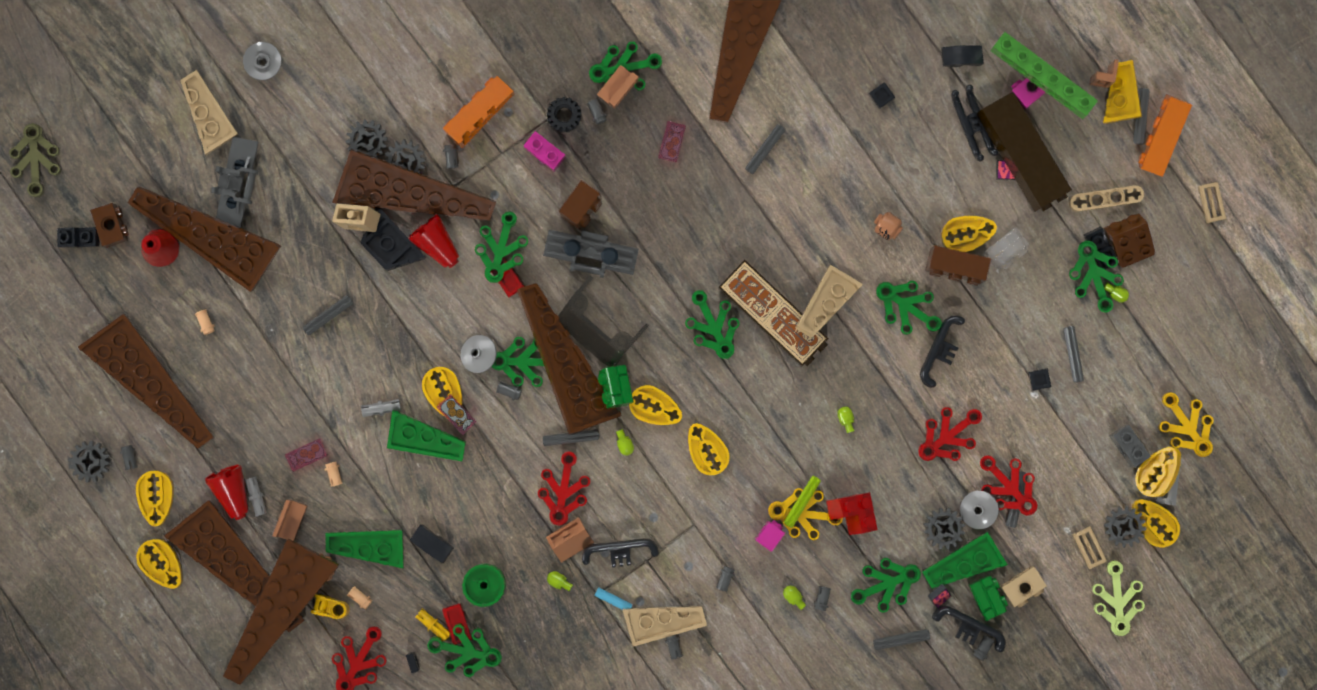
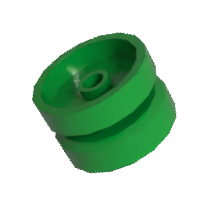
(495, 585)

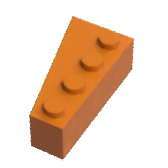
(478, 111)
(1164, 135)

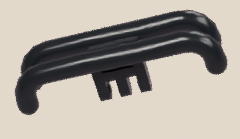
(972, 124)
(940, 350)
(619, 550)
(970, 627)

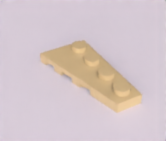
(211, 121)
(827, 299)
(661, 622)

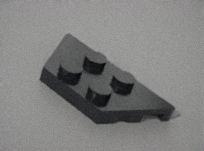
(390, 245)

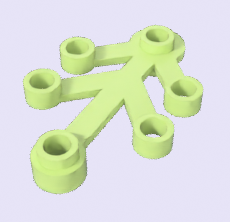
(1118, 601)

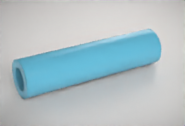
(612, 599)

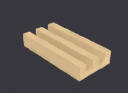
(1208, 219)
(1082, 533)

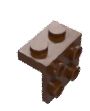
(1131, 240)

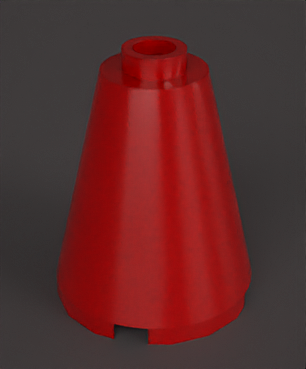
(435, 242)
(159, 248)
(230, 490)

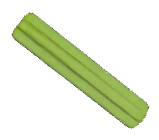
(802, 501)

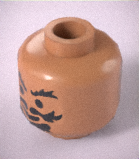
(888, 226)

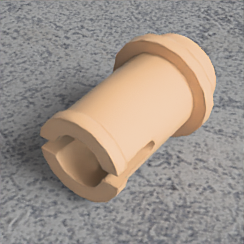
(204, 321)
(333, 473)
(360, 598)

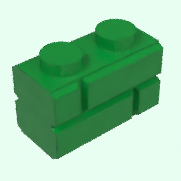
(615, 386)
(988, 597)

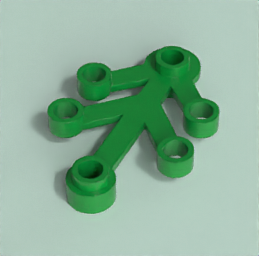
(622, 61)
(500, 250)
(1095, 272)
(905, 305)
(713, 328)
(521, 361)
(889, 583)
(467, 651)

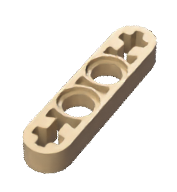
(1106, 198)

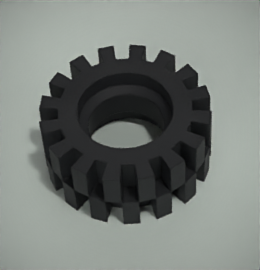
(564, 103)

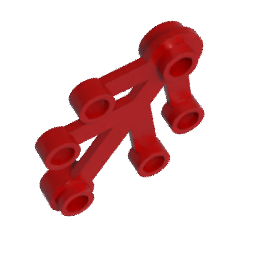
(946, 436)
(1011, 487)
(563, 491)
(357, 663)

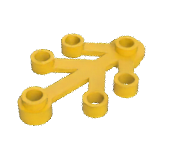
(1188, 427)
(805, 514)

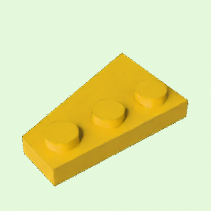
(1123, 96)

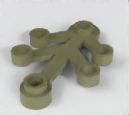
(34, 156)

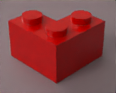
(857, 511)

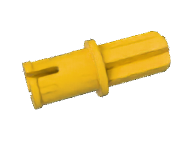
(432, 624)

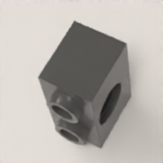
(1129, 446)

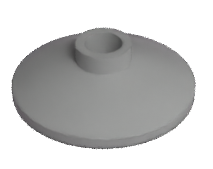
(255, 54)
(486, 354)
(986, 503)

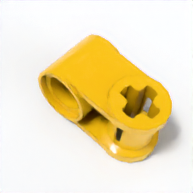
(326, 607)

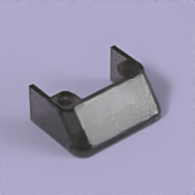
(590, 336)

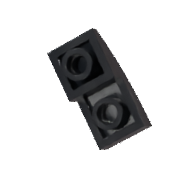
(962, 55)
(77, 237)
(1099, 238)
(431, 544)

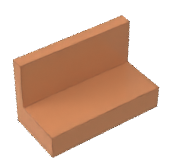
(1105, 79)
(618, 86)
(290, 520)
(569, 540)

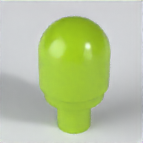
(1117, 293)
(846, 418)
(624, 443)
(558, 581)
(793, 596)

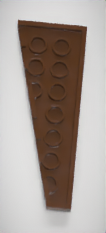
(742, 38)
(389, 186)
(225, 246)
(133, 364)
(567, 368)
(220, 550)
(289, 589)

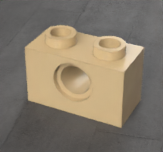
(356, 217)
(1012, 591)

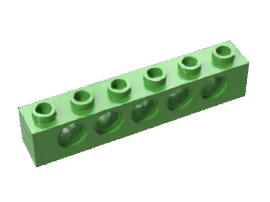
(1044, 75)

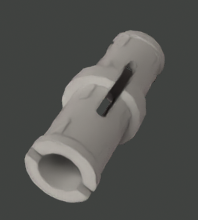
(380, 408)
(255, 496)

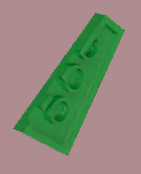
(420, 438)
(371, 546)
(971, 559)

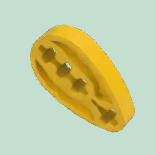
(962, 223)
(452, 384)
(655, 395)
(699, 458)
(1149, 467)
(144, 496)
(1164, 518)
(150, 569)

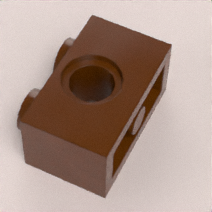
(101, 217)

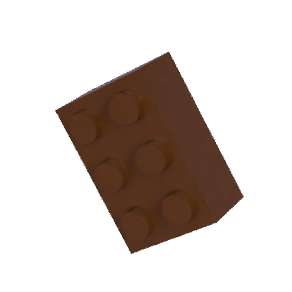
(580, 205)
(957, 265)

